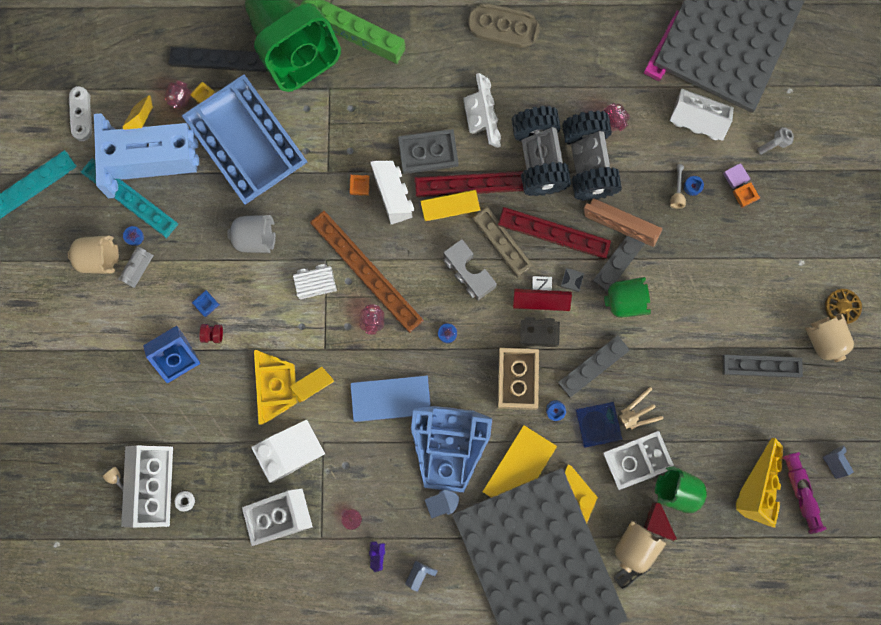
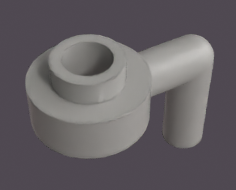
(783, 138)

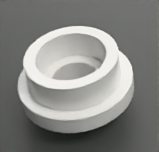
(178, 501)

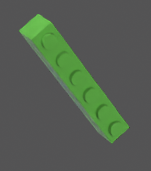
(361, 31)

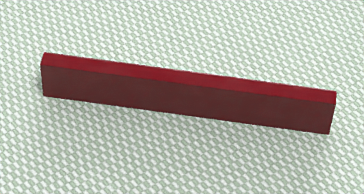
(462, 183)
(554, 233)

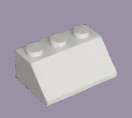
(702, 115)
(392, 191)

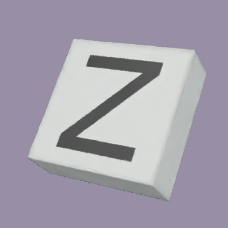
(541, 283)

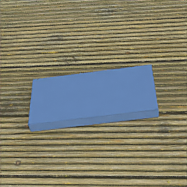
(389, 398)

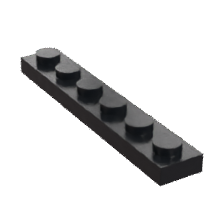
(215, 59)

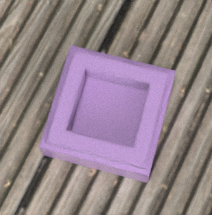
(736, 176)

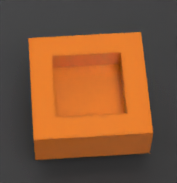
(359, 184)
(746, 194)

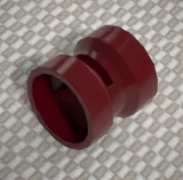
(211, 333)

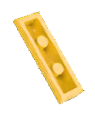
(139, 114)
(450, 205)

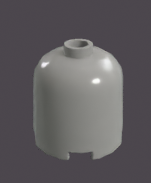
(252, 234)

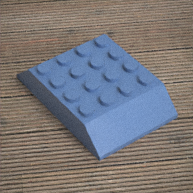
(244, 139)

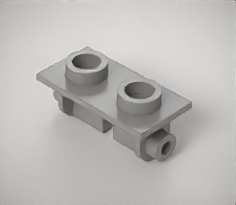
(135, 267)

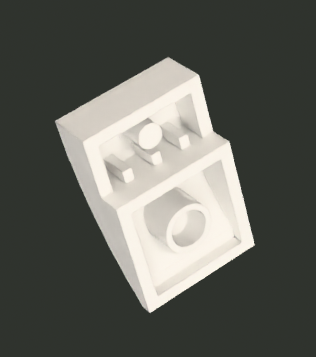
(638, 460)

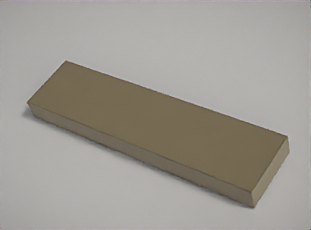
(502, 242)

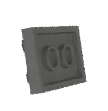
(428, 151)

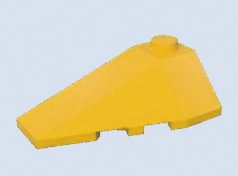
(759, 492)

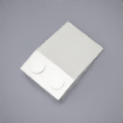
(288, 451)
(277, 516)

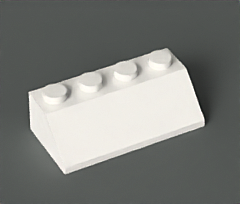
(147, 486)

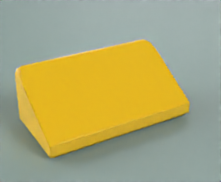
(311, 384)

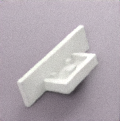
(481, 111)

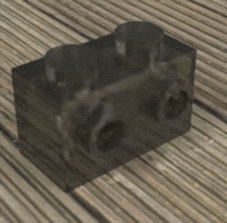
(539, 333)

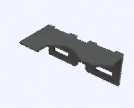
(627, 576)

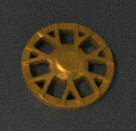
(844, 305)

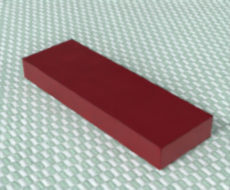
(542, 300)

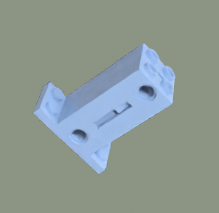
(141, 152)

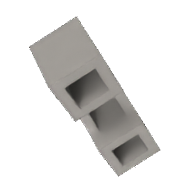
(477, 284)

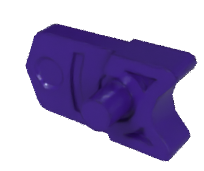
(376, 553)

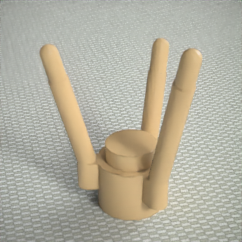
(630, 418)

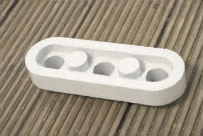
(83, 119)

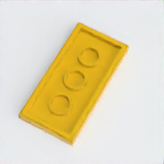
(521, 462)

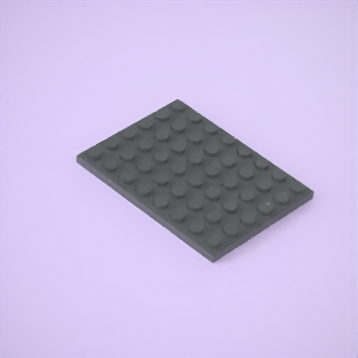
(728, 45)
(539, 557)

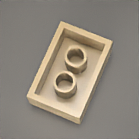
(518, 379)

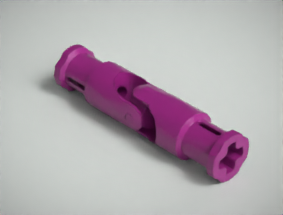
(807, 503)

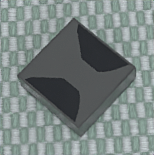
(572, 280)

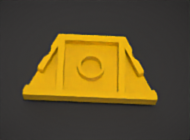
(273, 385)
(583, 494)

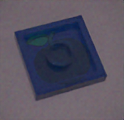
(598, 424)

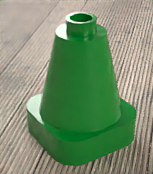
(292, 41)

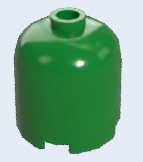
(628, 298)
(680, 490)

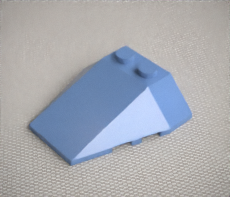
(449, 445)

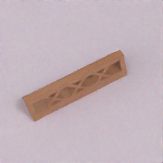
(622, 222)

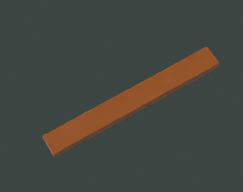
(366, 271)

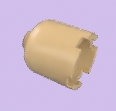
(94, 254)
(831, 338)
(638, 549)

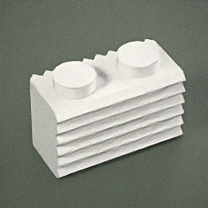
(314, 281)

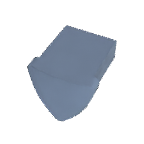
(838, 463)
(442, 503)
(417, 575)

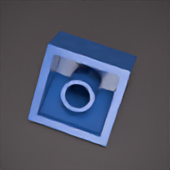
(171, 354)

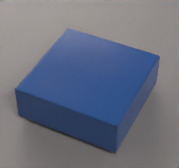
(205, 303)

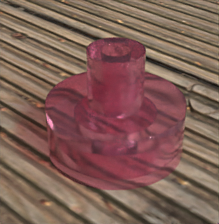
(355, 515)

